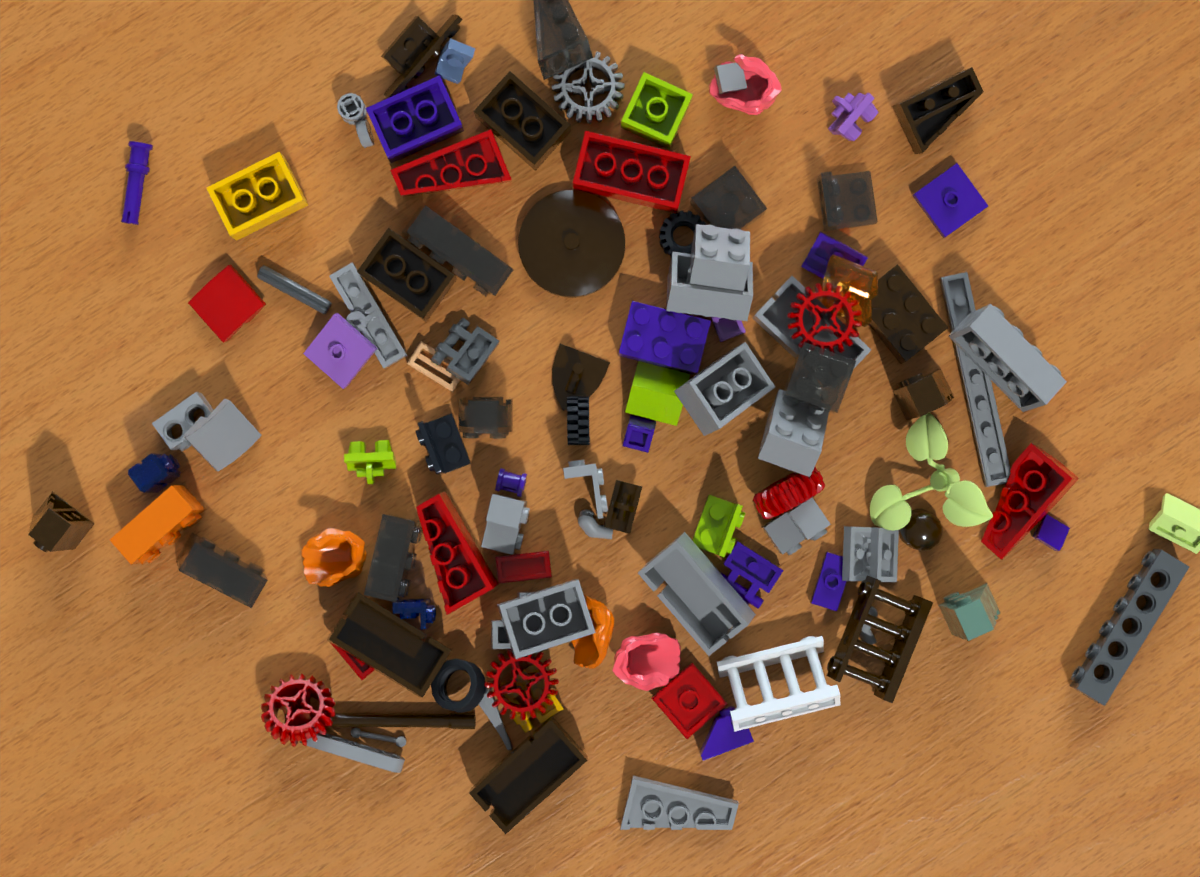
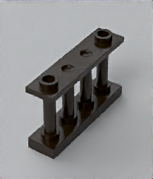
(896, 659)

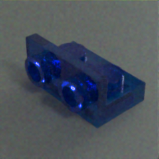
(412, 607)

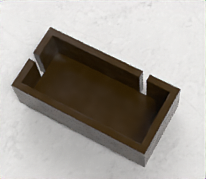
(389, 645)
(528, 774)

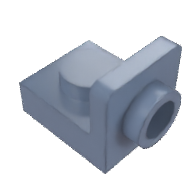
(453, 60)

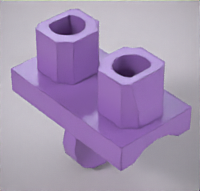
(848, 111)

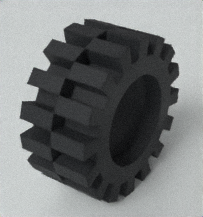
(670, 224)
(578, 420)

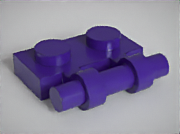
(755, 569)

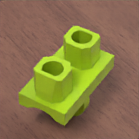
(370, 464)

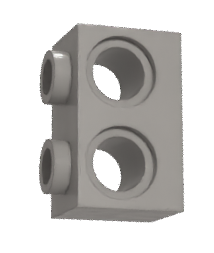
(182, 415)

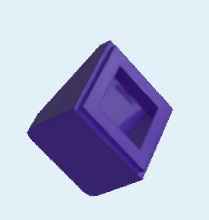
(639, 433)
(1051, 533)

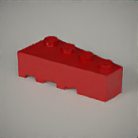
(458, 166)
(456, 558)

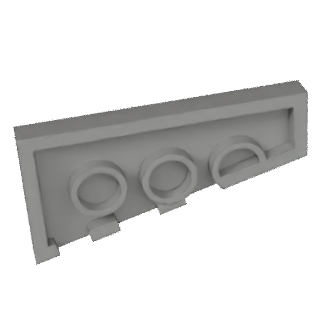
(674, 807)

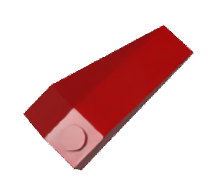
(1030, 493)

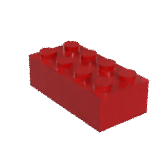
(631, 172)

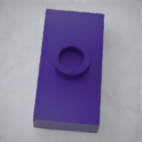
(829, 583)

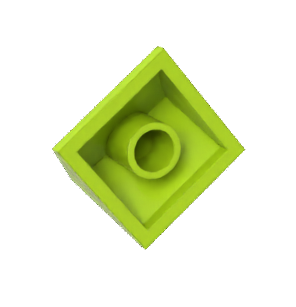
(654, 394)

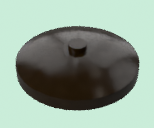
(571, 243)

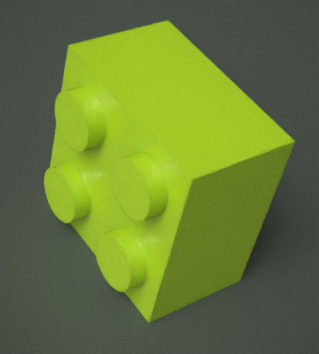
(656, 110)

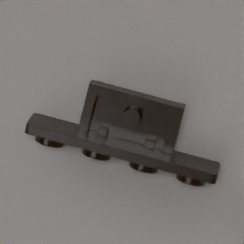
(414, 48)

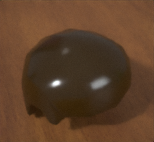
(922, 530)

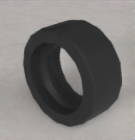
(476, 690)

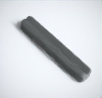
(294, 289)

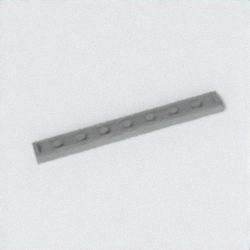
(977, 388)

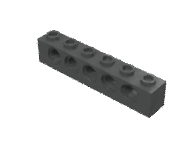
(1171, 573)

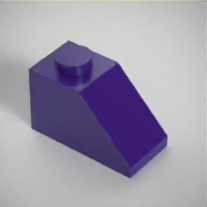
(722, 737)

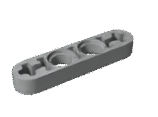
(357, 752)

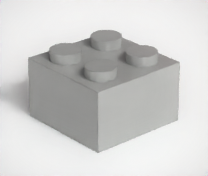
(720, 257)

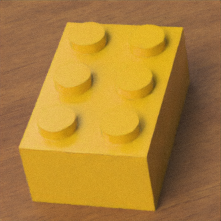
(257, 196)

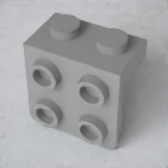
(579, 469)

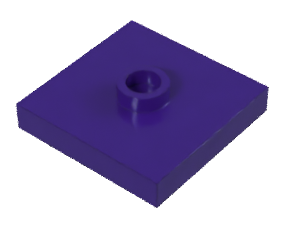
(950, 200)

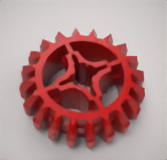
(814, 311)
(788, 493)
(282, 699)
(529, 704)

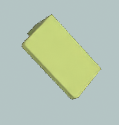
(1178, 523)

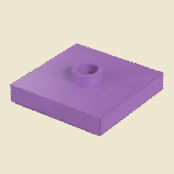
(340, 350)

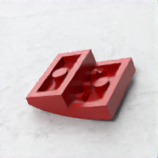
(227, 303)

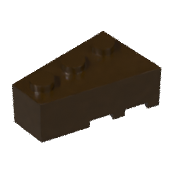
(935, 108)
(923, 394)
(58, 525)

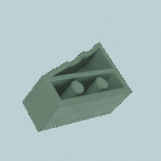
(970, 613)

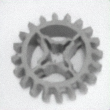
(601, 86)

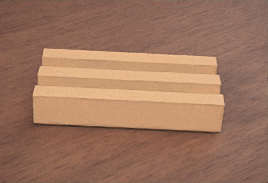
(417, 354)

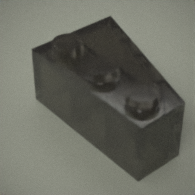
(559, 37)
(221, 570)

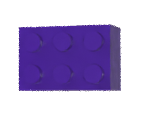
(415, 119)
(664, 338)

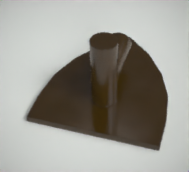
(576, 374)

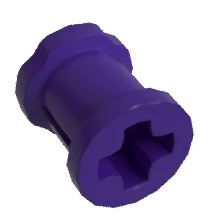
(511, 482)

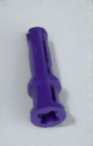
(137, 170)

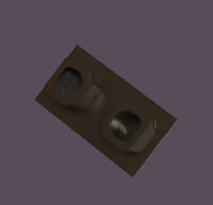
(623, 506)

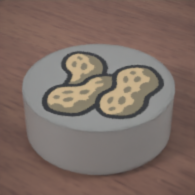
(365, 133)

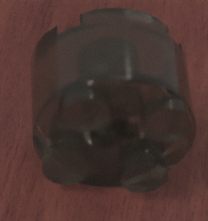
(485, 416)

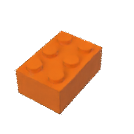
(158, 525)

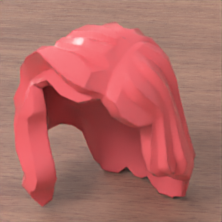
(760, 91)
(647, 660)

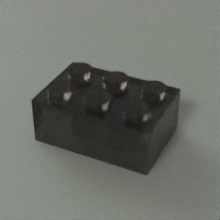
(393, 558)

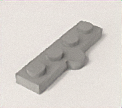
(367, 315)

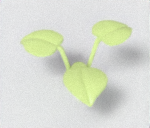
(965, 500)

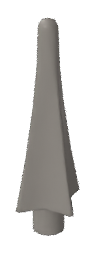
(495, 717)

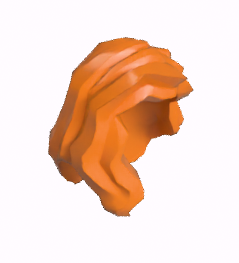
(333, 557)
(593, 648)

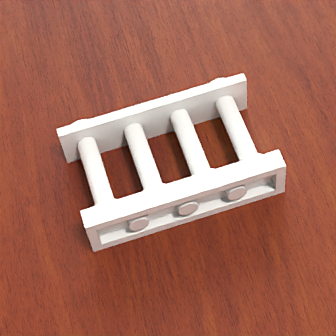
(778, 709)

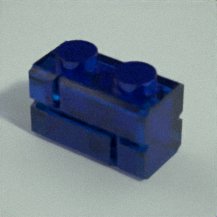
(154, 472)

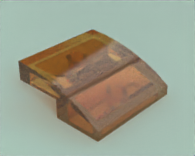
(857, 280)

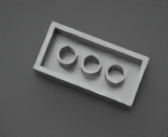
(1007, 358)

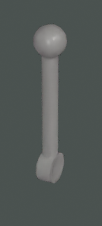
(400, 740)

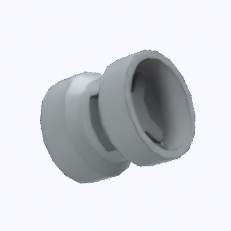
(354, 112)

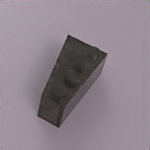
(457, 250)

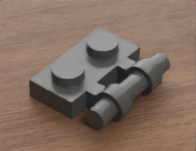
(471, 356)

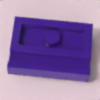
(823, 249)

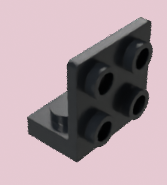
(443, 444)

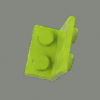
(717, 526)

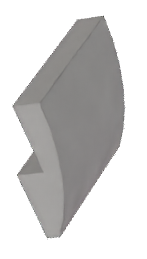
(222, 435)
(870, 553)

